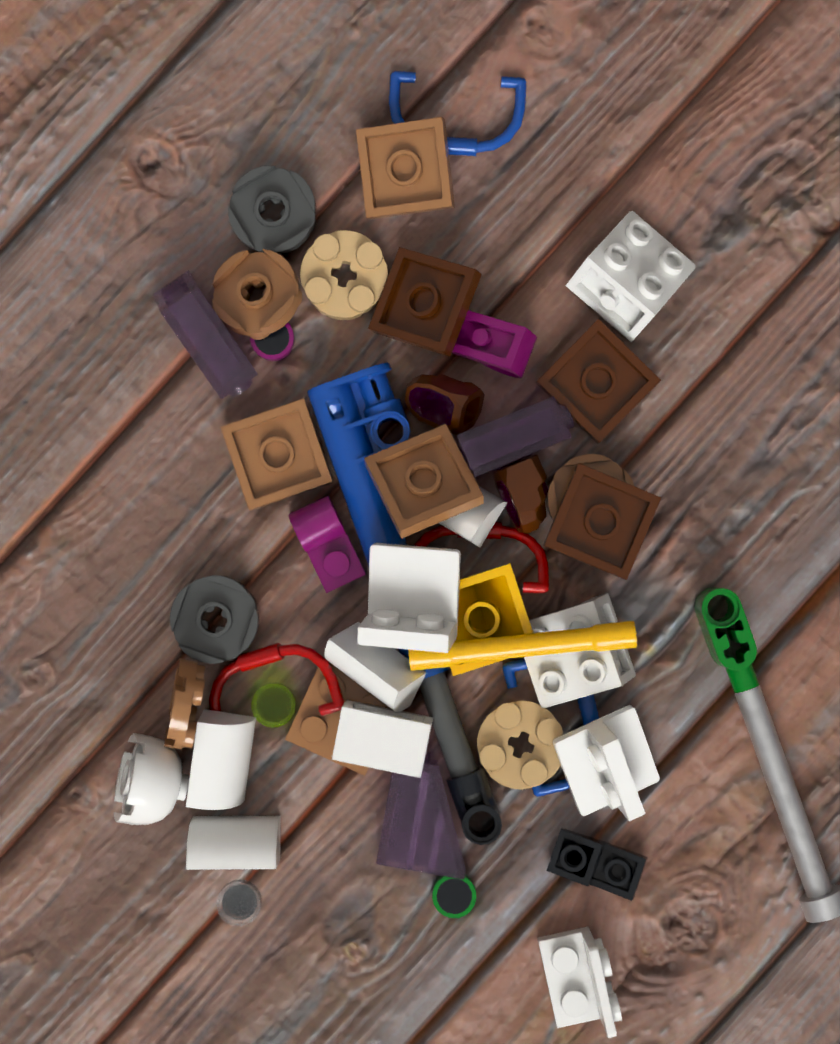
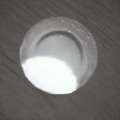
(239, 902)

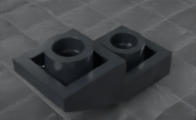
(597, 863)

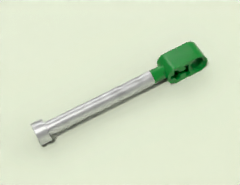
(821, 898)

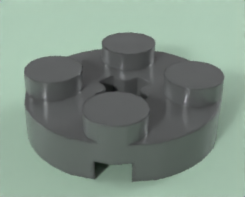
(279, 186)
(192, 630)

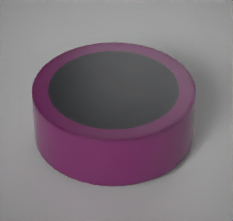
(276, 345)

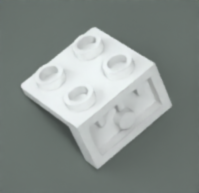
(630, 275)
(412, 598)
(580, 673)
(576, 980)

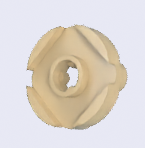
(329, 254)
(497, 755)

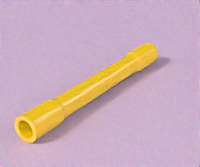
(597, 638)

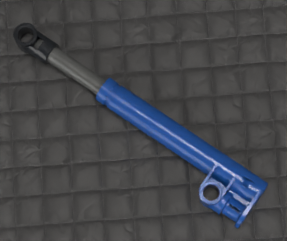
(350, 428)

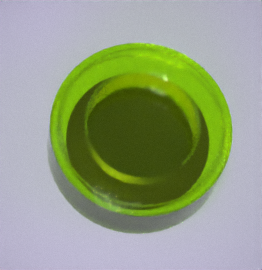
(273, 704)

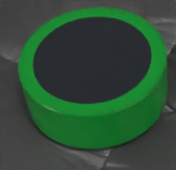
(454, 896)

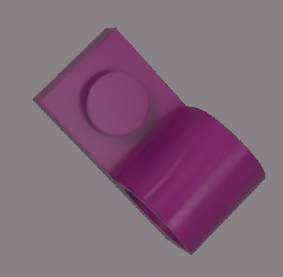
(495, 344)
(327, 543)

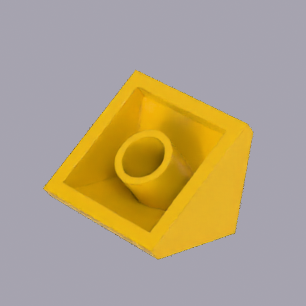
(489, 608)

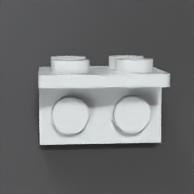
(608, 763)

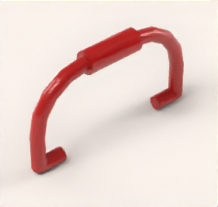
(496, 532)
(273, 654)

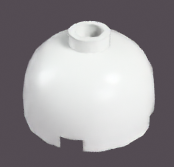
(149, 781)

